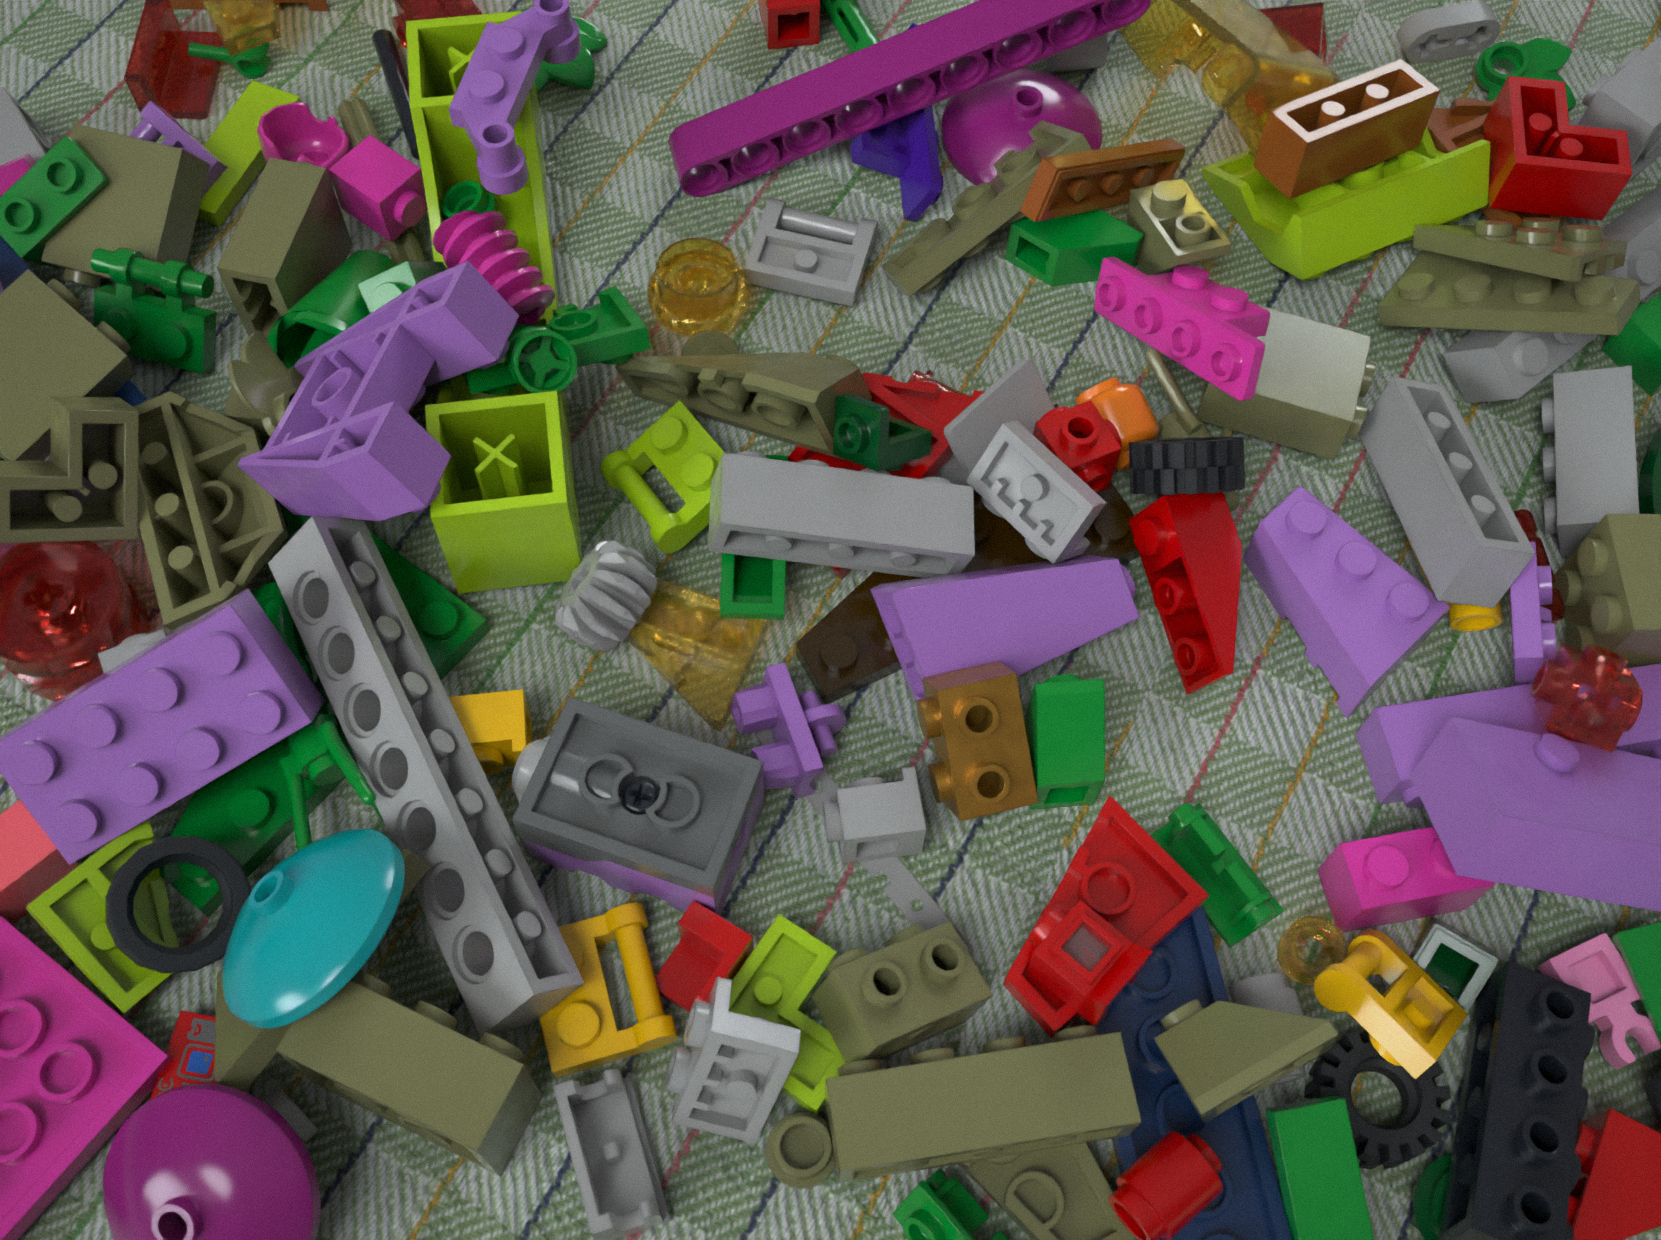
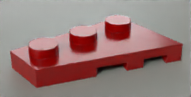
(1126, 883)

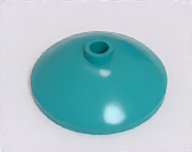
(311, 926)

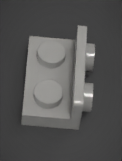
(1036, 493)
(729, 1068)

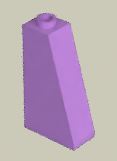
(1003, 615)

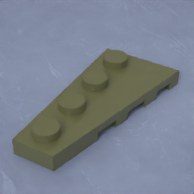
(979, 211)
(1482, 296)

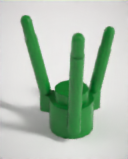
(325, 757)

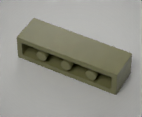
(979, 1104)

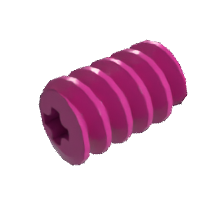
(495, 256)

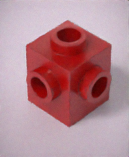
(1082, 442)

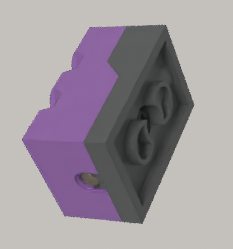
(637, 805)

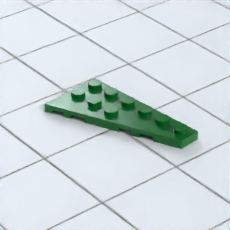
(251, 803)

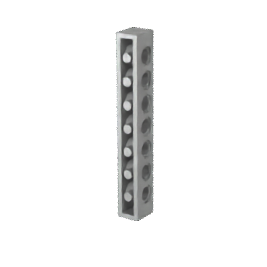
(424, 776)

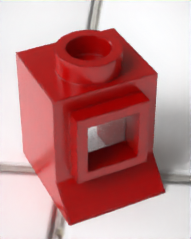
(1084, 959)

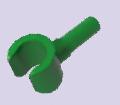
(249, 63)

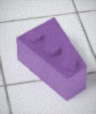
(1341, 596)

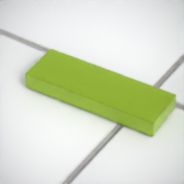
(238, 147)

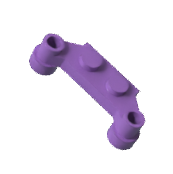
(499, 84)

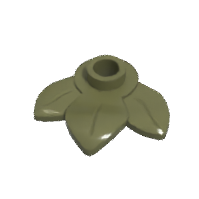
(263, 380)

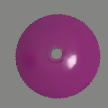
(1000, 113)
(215, 1162)

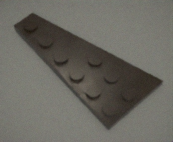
(851, 641)

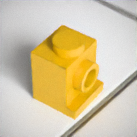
(496, 726)

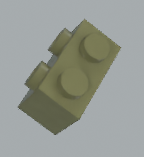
(900, 992)

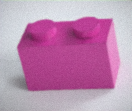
(1394, 880)

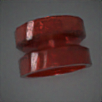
(62, 610)

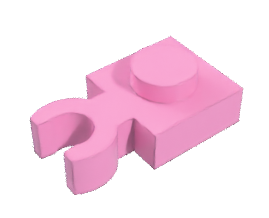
(1603, 973)

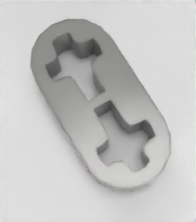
(1448, 32)

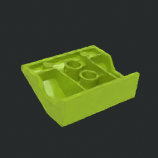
(1355, 212)

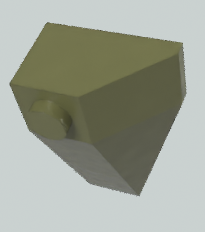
(762, 393)

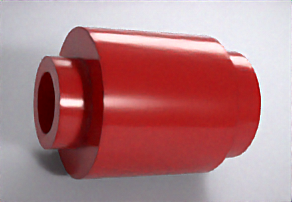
(1167, 1187)

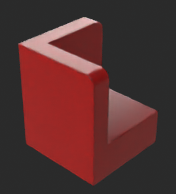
(707, 950)

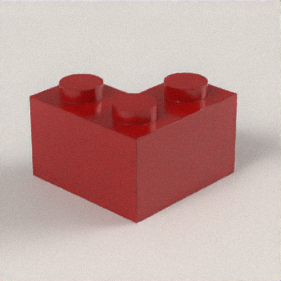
(1546, 163)

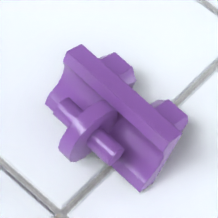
(798, 726)

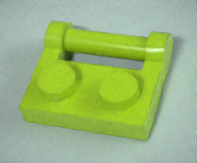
(688, 461)

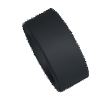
(178, 849)

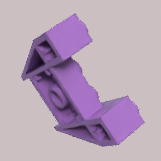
(348, 429)

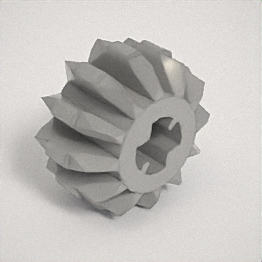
(605, 596)

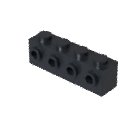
(1519, 1110)

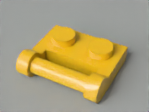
(1411, 1017)
(582, 1026)

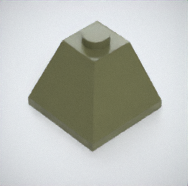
(1237, 1050)

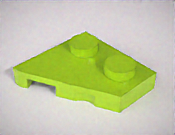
(75, 919)

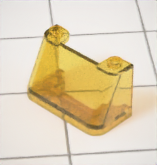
(1253, 60)

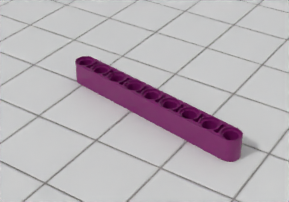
(883, 85)

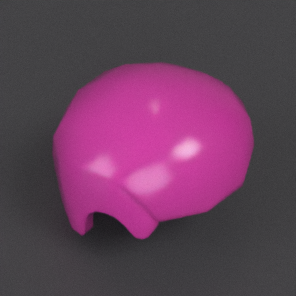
(296, 135)

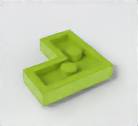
(776, 987)

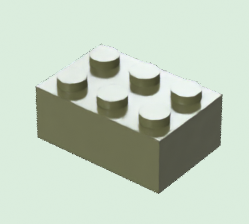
(417, 1071)

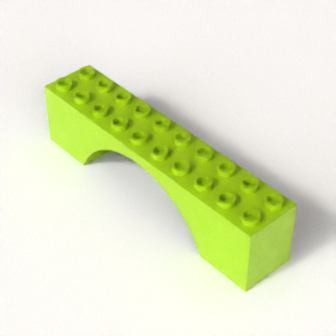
(510, 478)

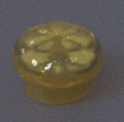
(698, 287)

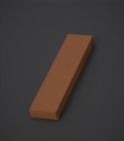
(1098, 178)

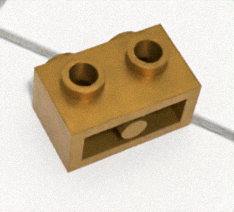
(977, 740)

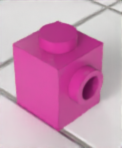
(380, 188)

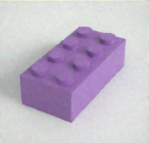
(158, 727)

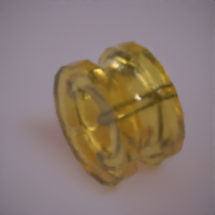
(1301, 931)

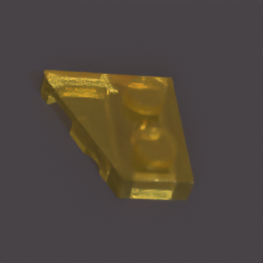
(697, 649)

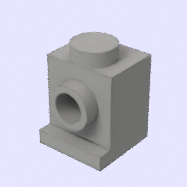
(876, 818)

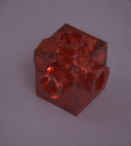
(1596, 715)

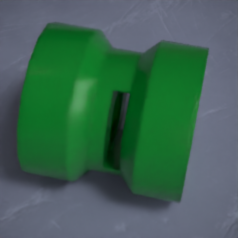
(552, 362)

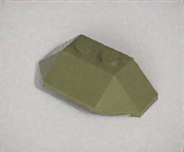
(197, 511)

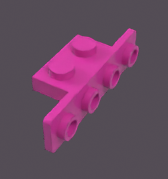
(1189, 321)

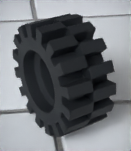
(1187, 465)
(1420, 1098)

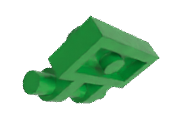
(157, 328)

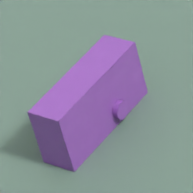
(1545, 812)

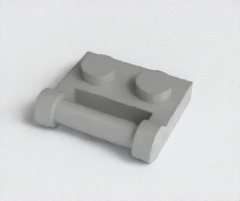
(809, 263)

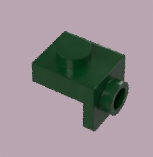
(874, 438)

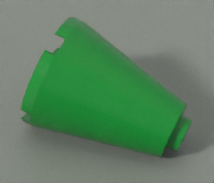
(327, 308)

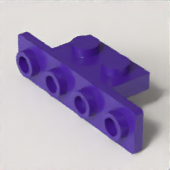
(906, 151)

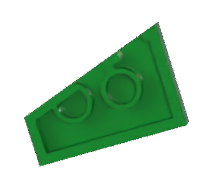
(600, 334)

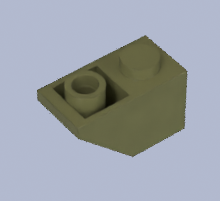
(1174, 228)

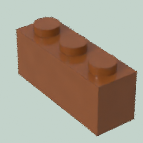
(1345, 128)

